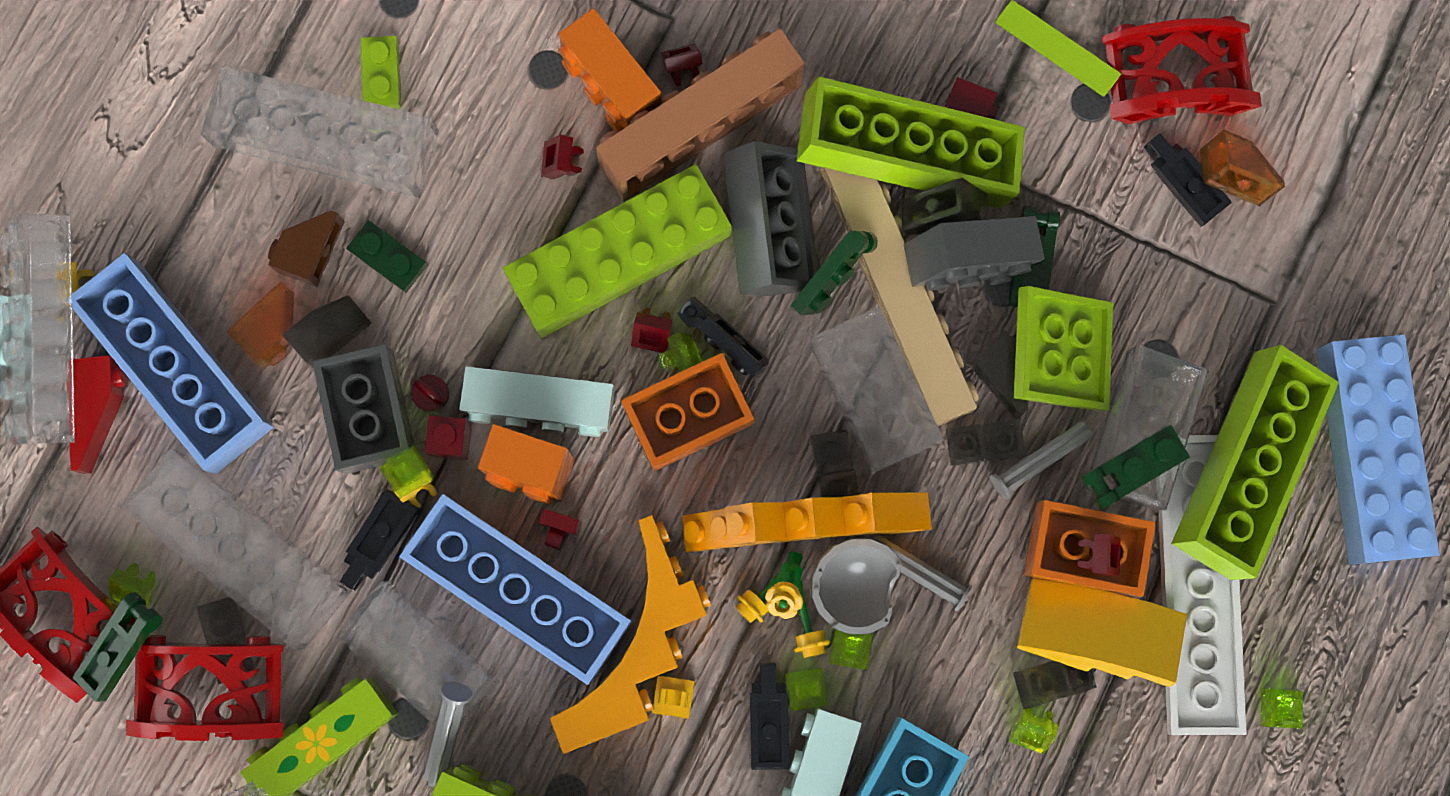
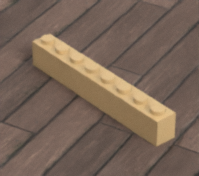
(907, 309)

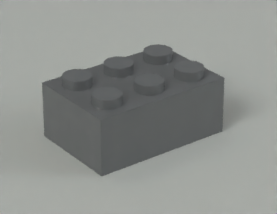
(974, 252)
(363, 408)

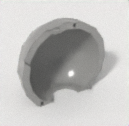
(855, 585)

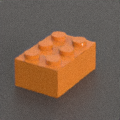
(607, 70)
(688, 412)
(526, 463)
(1056, 549)

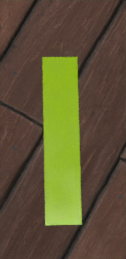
(1058, 48)

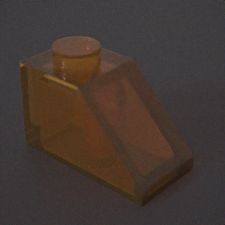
(1239, 168)
(263, 327)

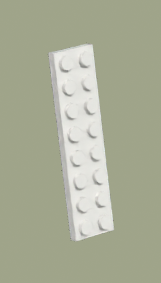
(1211, 670)

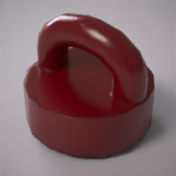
(430, 393)

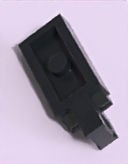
(1185, 180)
(723, 337)
(377, 538)
(769, 722)

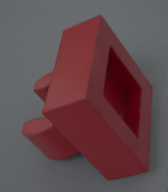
(682, 59)
(557, 157)
(651, 331)
(559, 526)
(1105, 554)

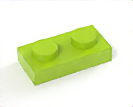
(381, 71)

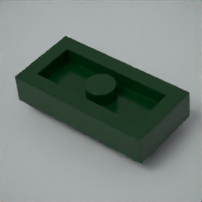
(387, 256)

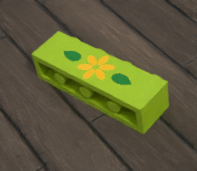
(321, 740)

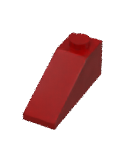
(96, 403)

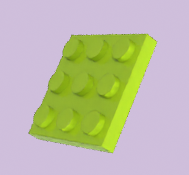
(1063, 349)

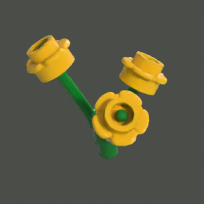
(783, 599)

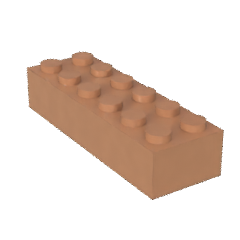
(700, 114)

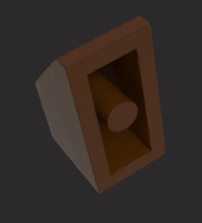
(306, 248)

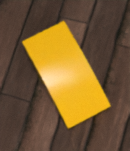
(1102, 631)

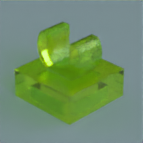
(682, 353)
(406, 471)
(124, 583)
(851, 649)
(806, 689)
(1281, 708)
(1033, 731)

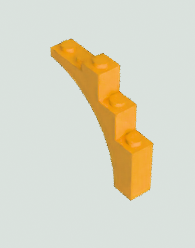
(807, 520)
(618, 701)

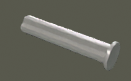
(1040, 459)
(928, 576)
(454, 699)

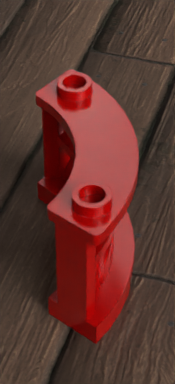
(1232, 82)
(60, 666)
(154, 715)

